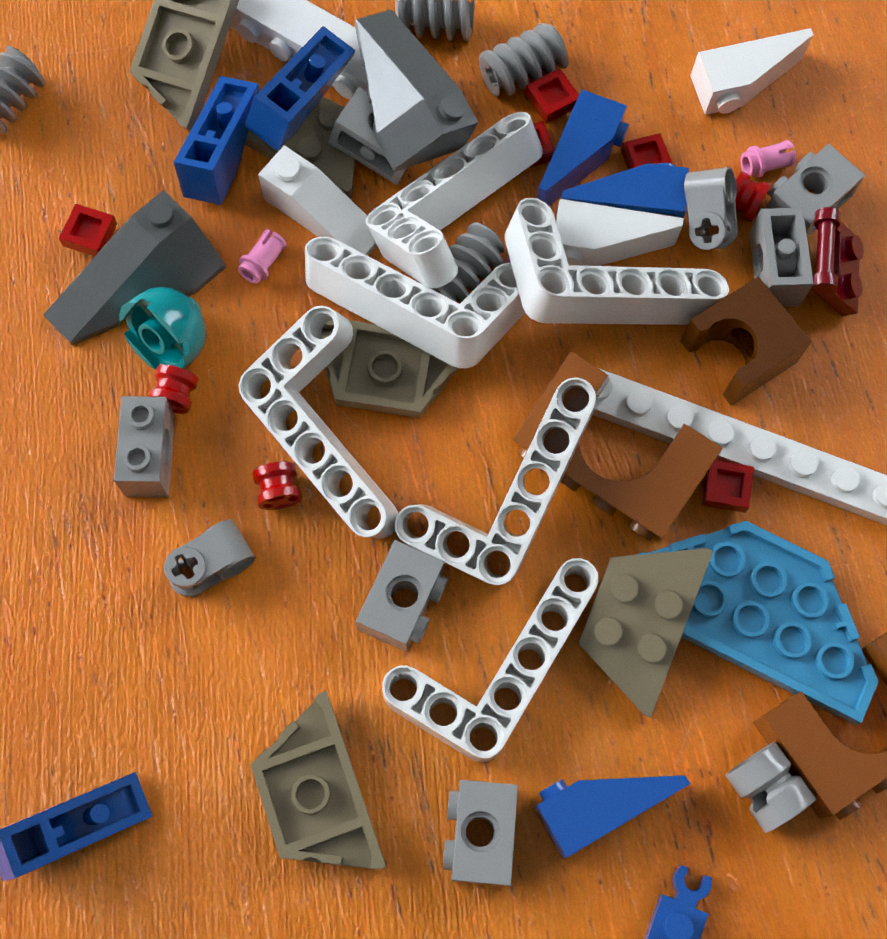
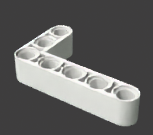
(411, 220)
(598, 294)
(411, 311)
(310, 428)
(518, 497)
(510, 675)

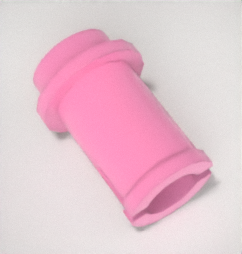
(760, 160)
(256, 264)

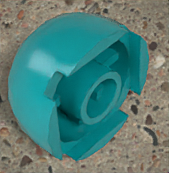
(164, 327)

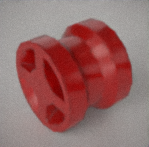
(749, 195)
(175, 385)
(277, 485)

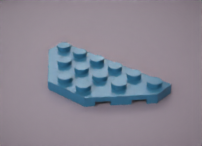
(779, 618)

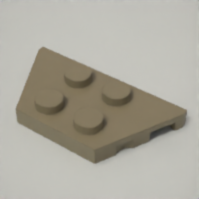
(182, 52)
(312, 144)
(385, 372)
(642, 619)
(315, 794)

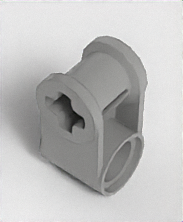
(711, 203)
(212, 557)

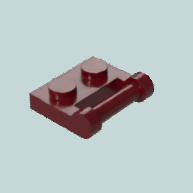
(837, 263)

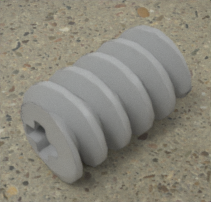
(437, 14)
(523, 57)
(15, 78)
(473, 256)

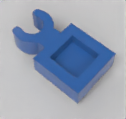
(678, 915)

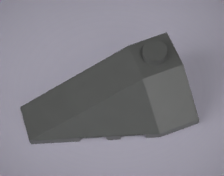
(412, 97)
(151, 250)

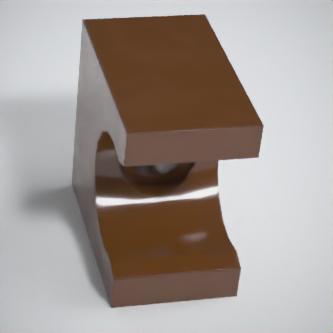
(758, 328)

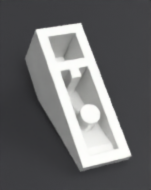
(738, 72)
(314, 200)
(609, 234)

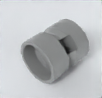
(771, 787)

